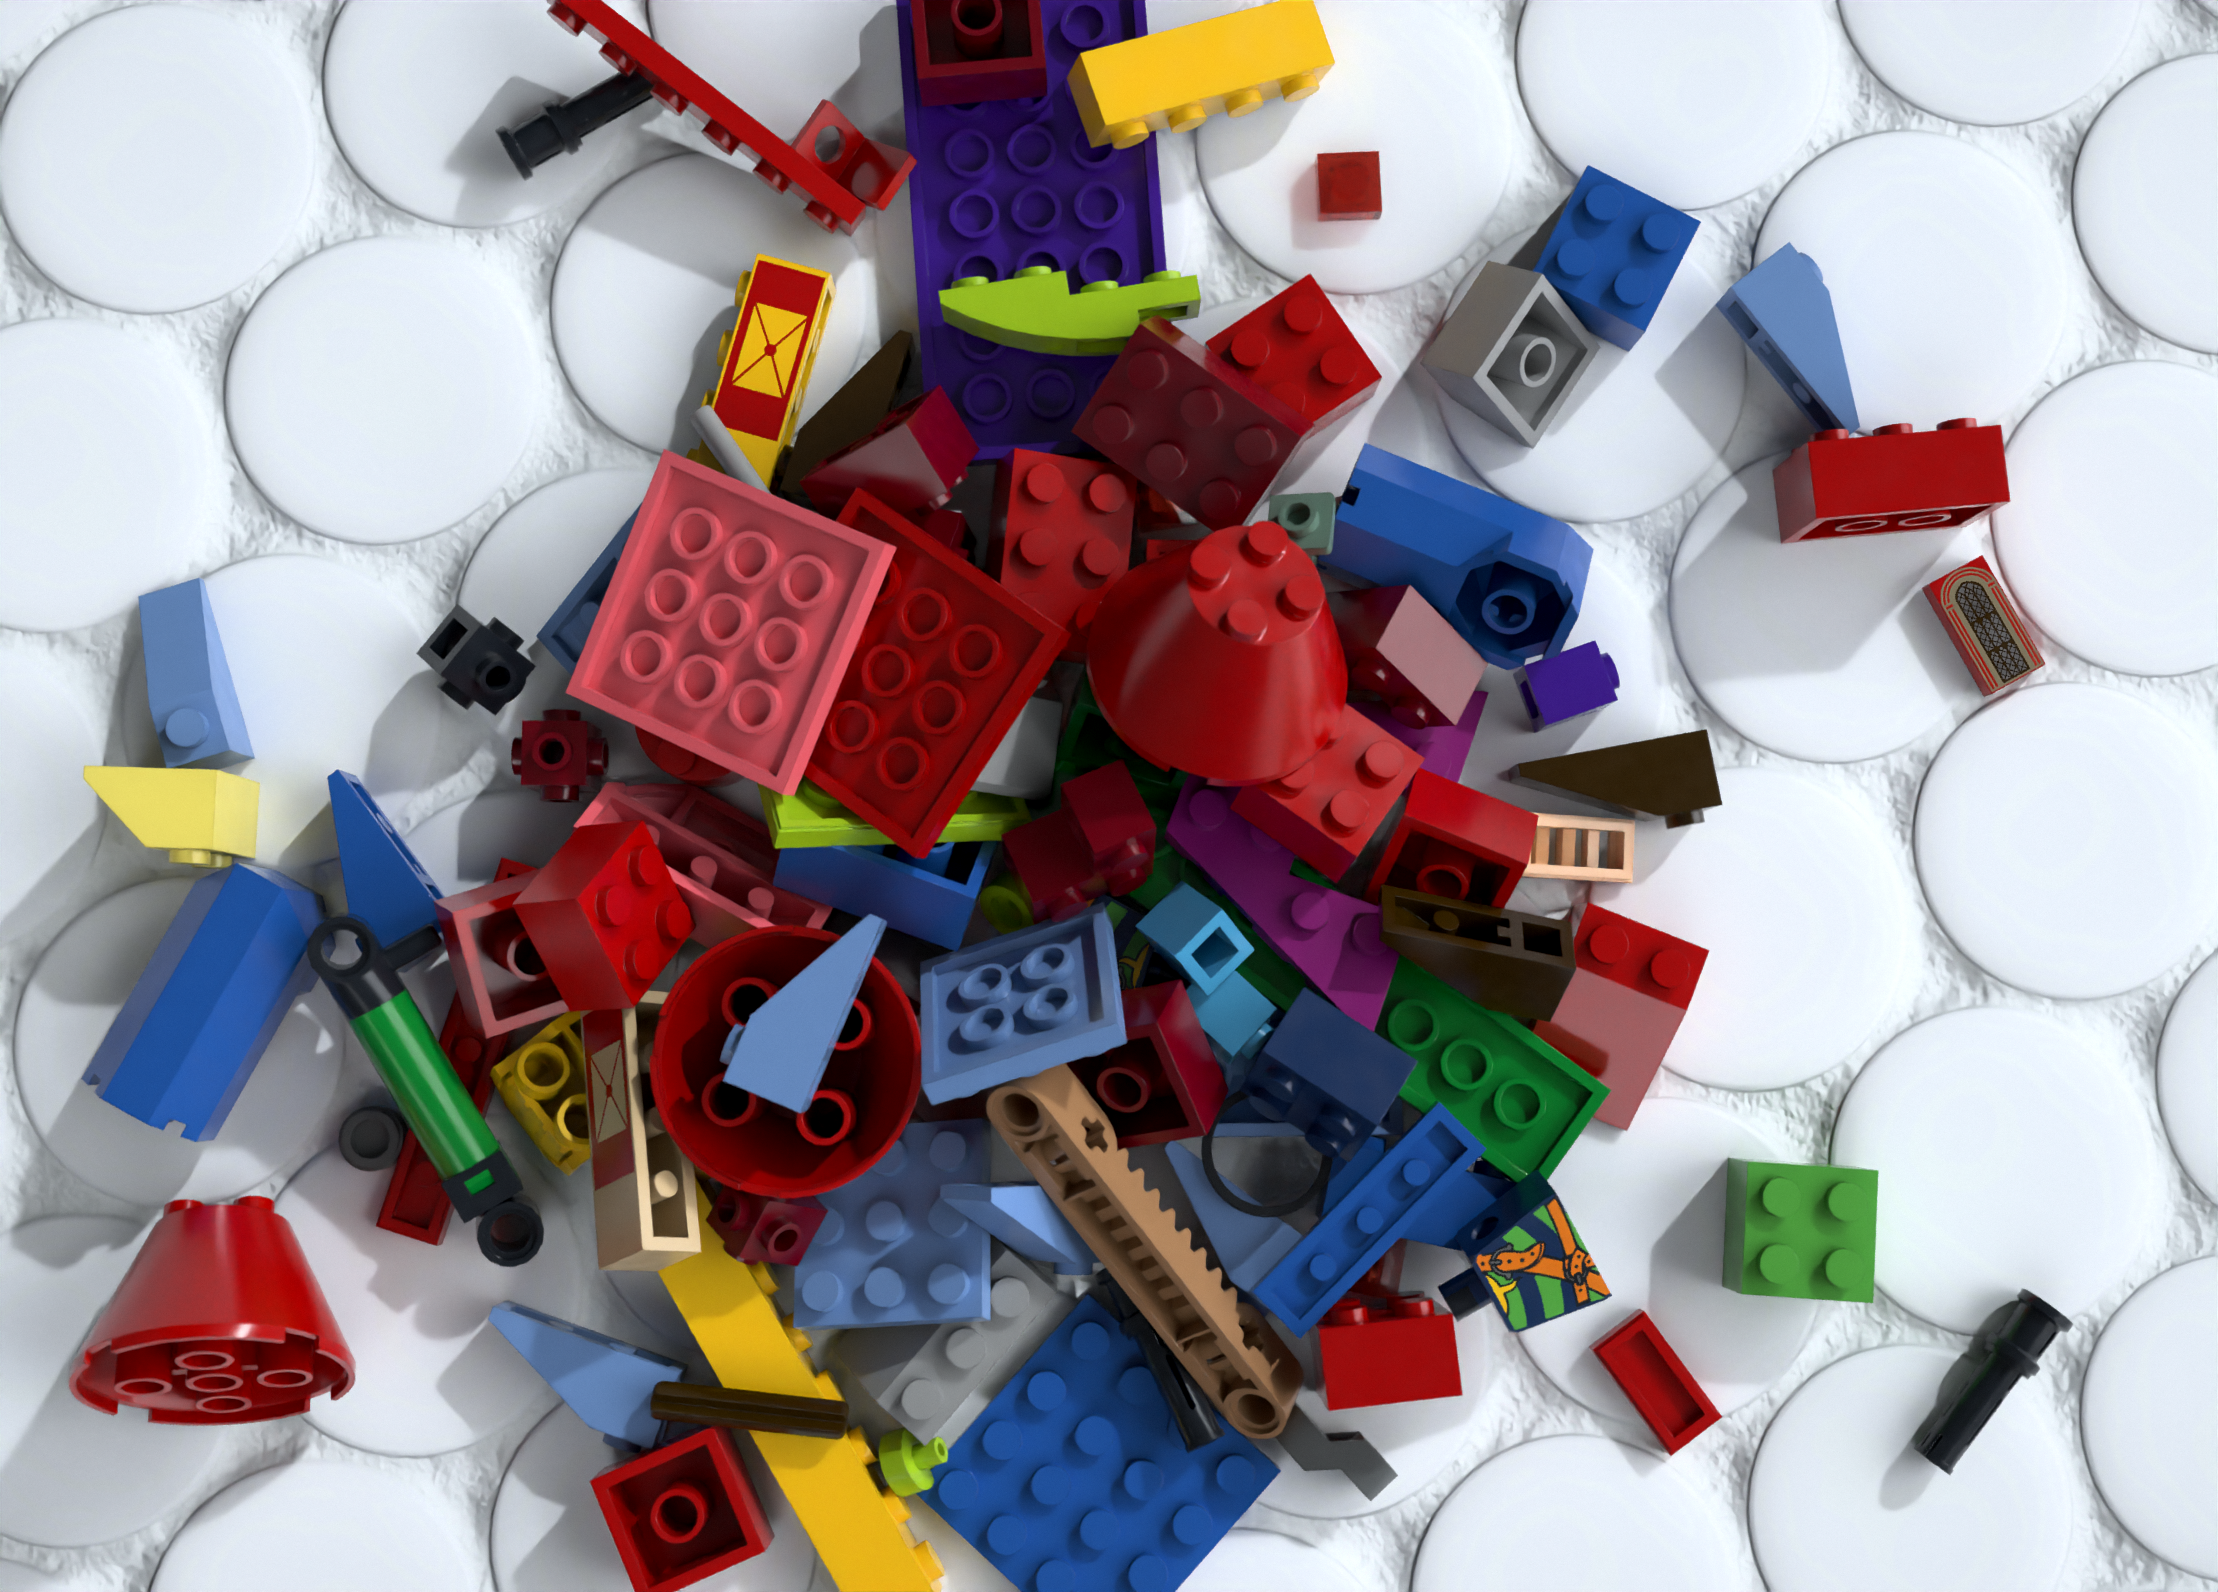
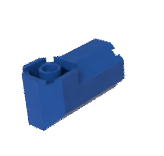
(1482, 562)
(210, 1000)

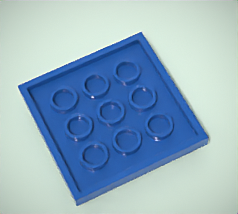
(1084, 1474)

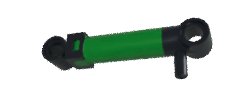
(424, 1082)

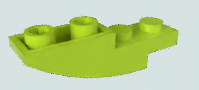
(1042, 316)

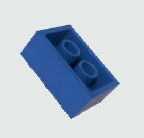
(914, 895)

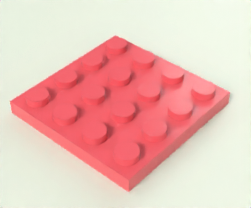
(730, 622)

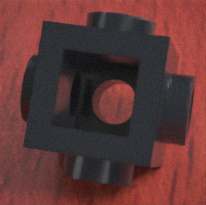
(477, 660)

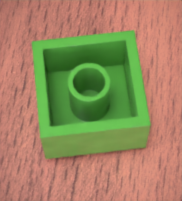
(1800, 1230)

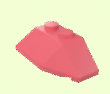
(714, 855)

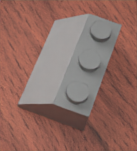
(932, 1368)

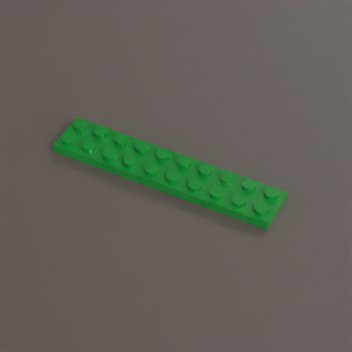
(1477, 1062)

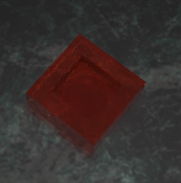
(1348, 186)

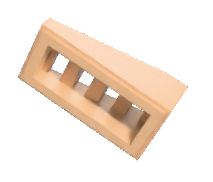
(1619, 849)

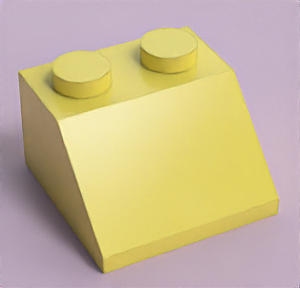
(190, 813)

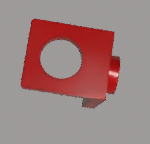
(861, 165)

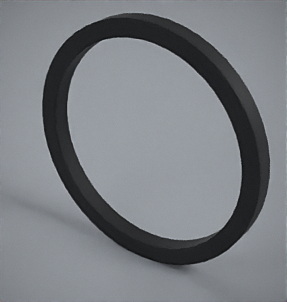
(1236, 1202)

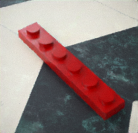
(724, 121)

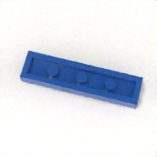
(1368, 1219)

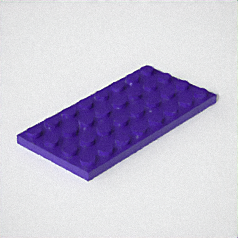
(1017, 191)

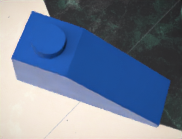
(378, 868)

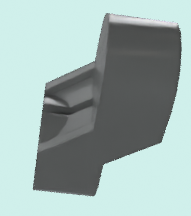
(1333, 1451)

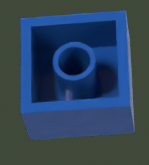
(1614, 255)

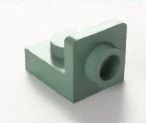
(1307, 520)

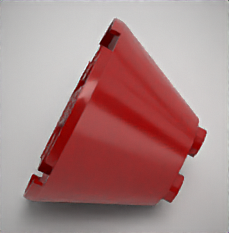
(1221, 658)
(754, 1141)
(215, 1324)

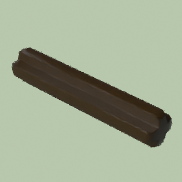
(749, 1410)

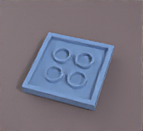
(1019, 1005)
(897, 1248)

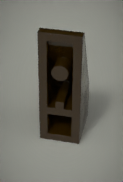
(847, 415)
(1639, 779)
(1485, 952)

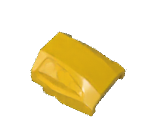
(547, 1092)

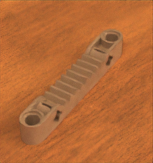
(1251, 1368)

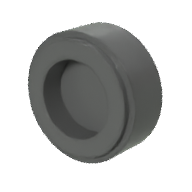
(372, 1138)

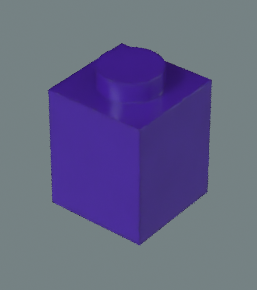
(1567, 685)

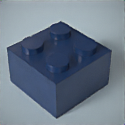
(1327, 1076)

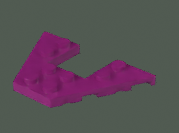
(1314, 928)

